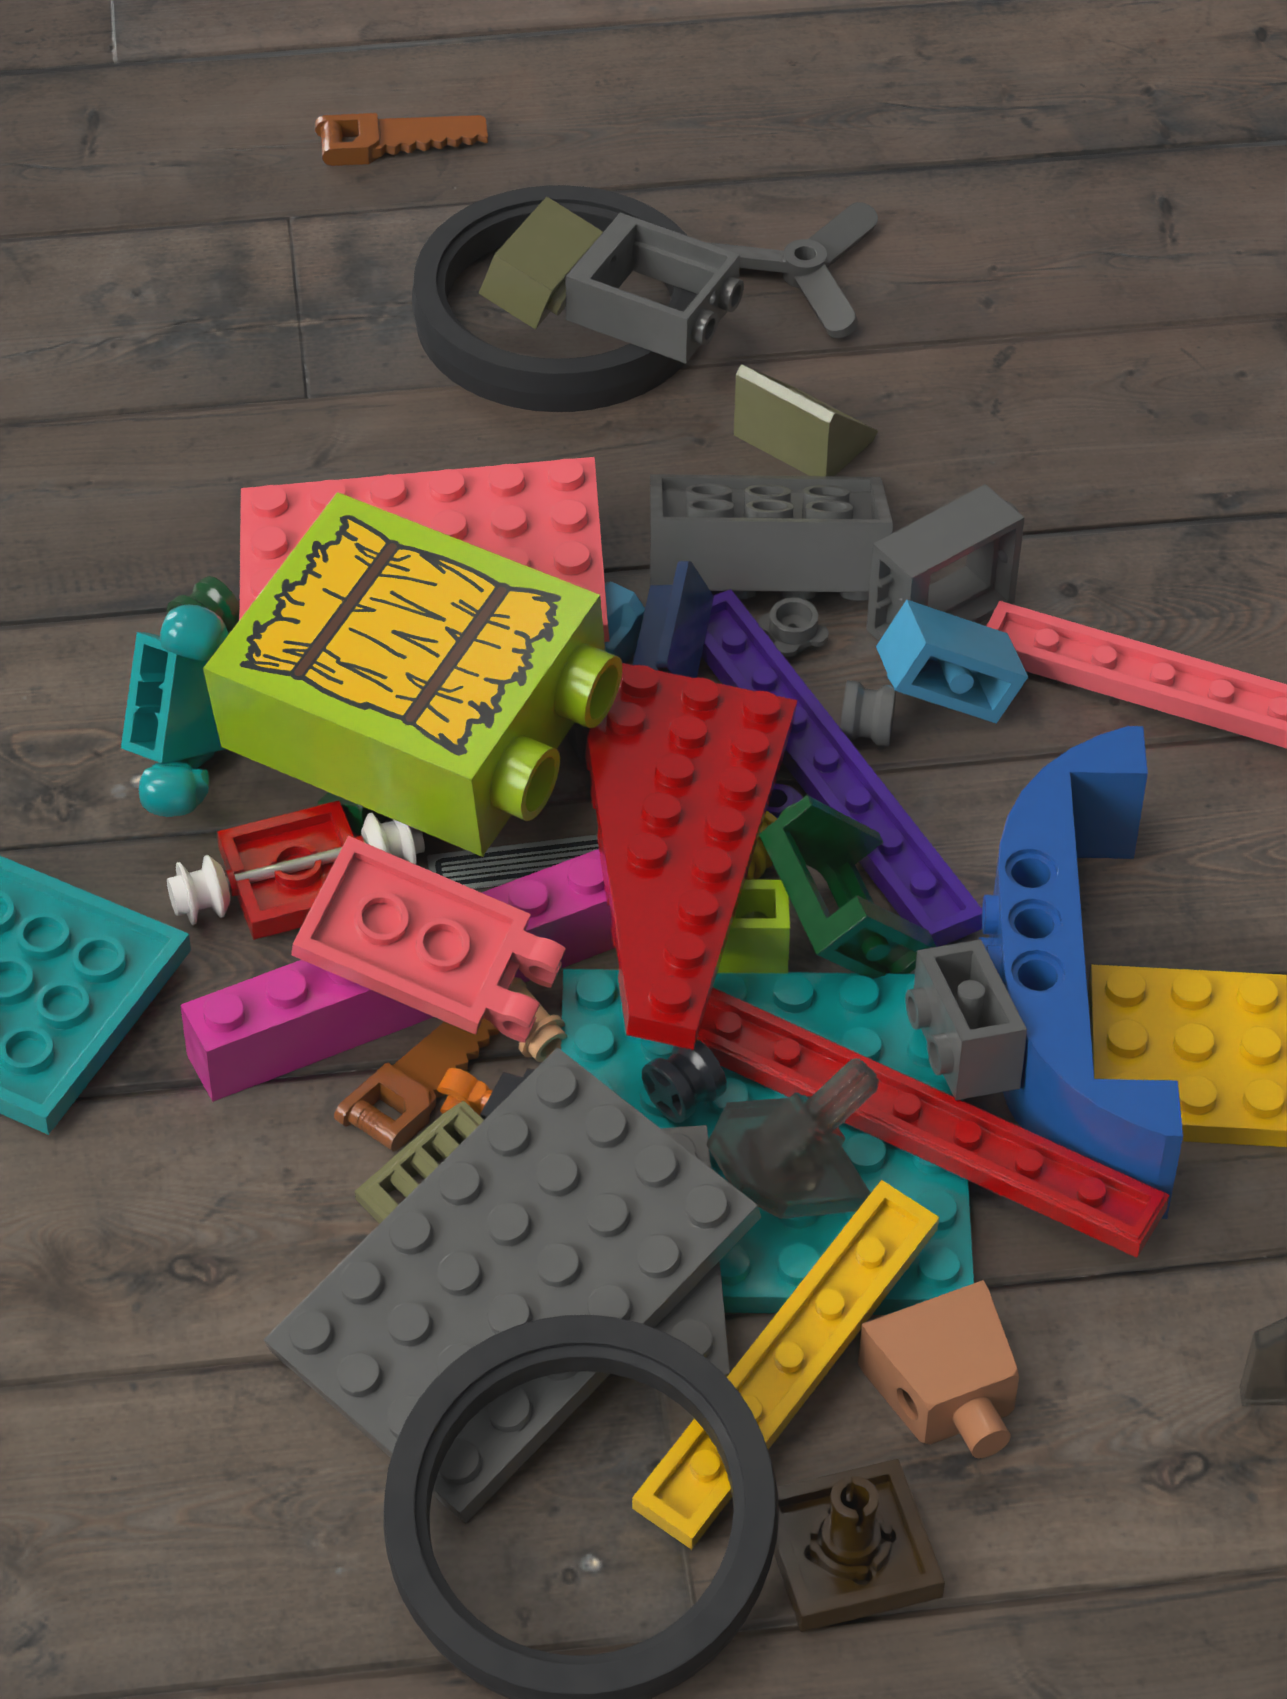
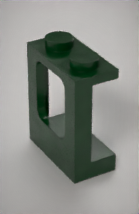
(859, 932)

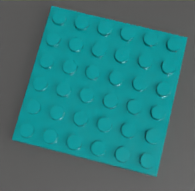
(847, 1010)

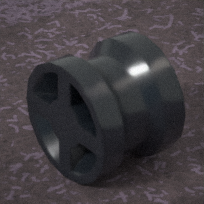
(684, 1081)

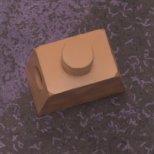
(945, 1368)

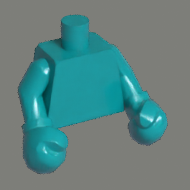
(172, 711)

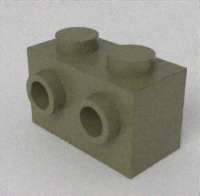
(533, 264)

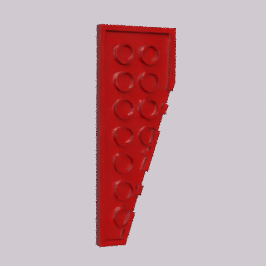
(679, 811)

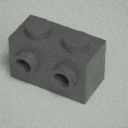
(967, 1020)

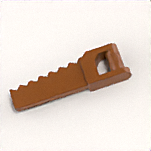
(392, 135)
(411, 1084)

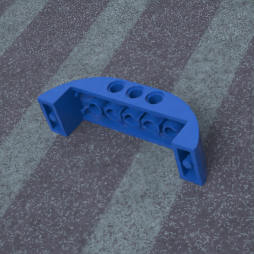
(1074, 809)

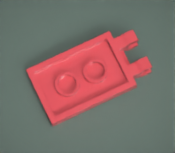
(426, 941)

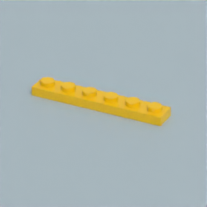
(792, 1354)

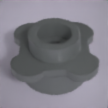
(793, 626)

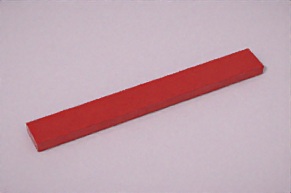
(939, 1127)

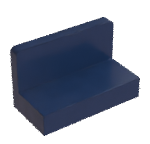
(675, 623)

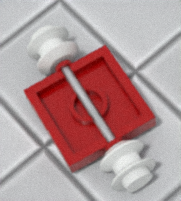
(281, 865)

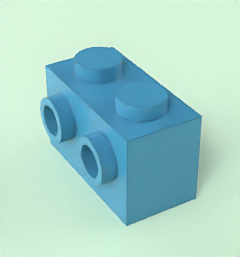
(951, 661)

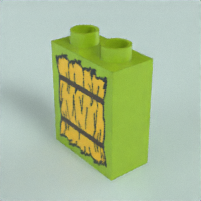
(413, 674)

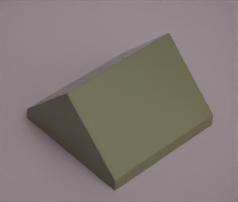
(796, 425)

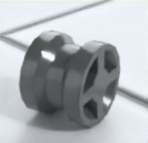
(868, 712)

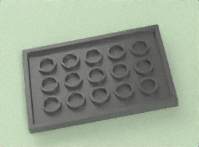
(533, 1217)

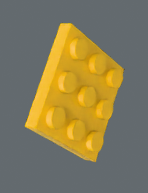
(1208, 1032)

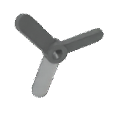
(807, 261)

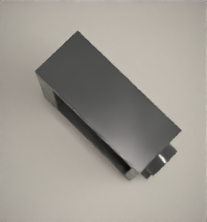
(662, 255)
(973, 526)

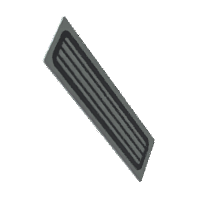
(508, 862)

